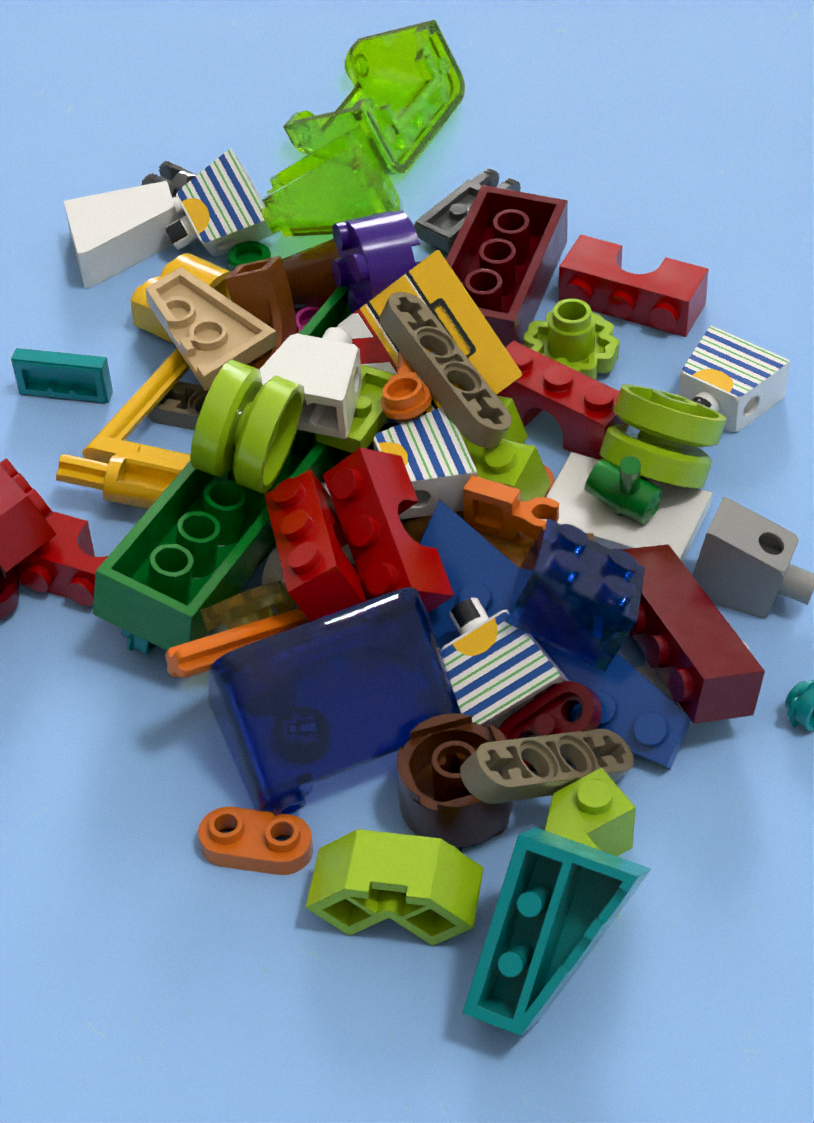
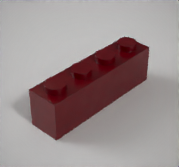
(692, 642)

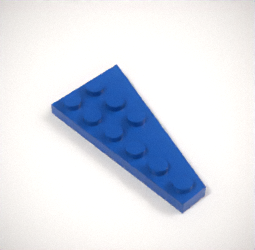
(629, 701)

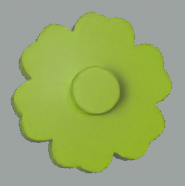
(575, 338)

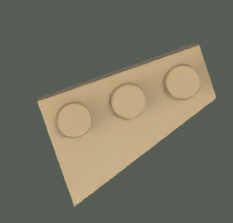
(207, 325)

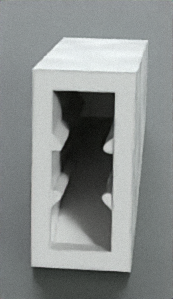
(120, 228)

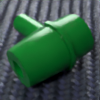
(624, 489)

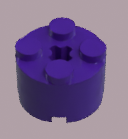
(372, 254)

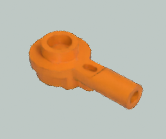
(405, 394)

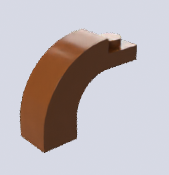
(266, 294)

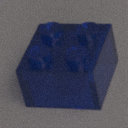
(577, 594)

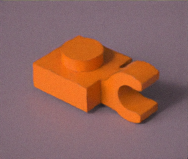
(498, 509)

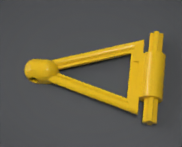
(125, 469)

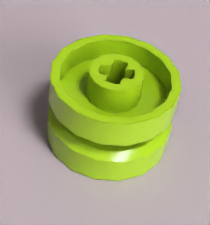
(247, 426)
(663, 435)

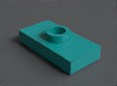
(62, 375)

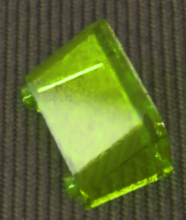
(400, 96)
(329, 187)

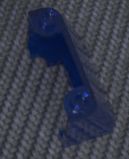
(328, 696)

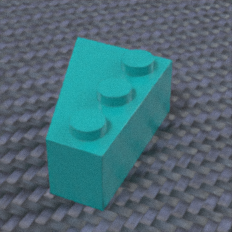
(545, 925)

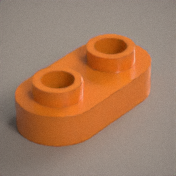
(253, 840)

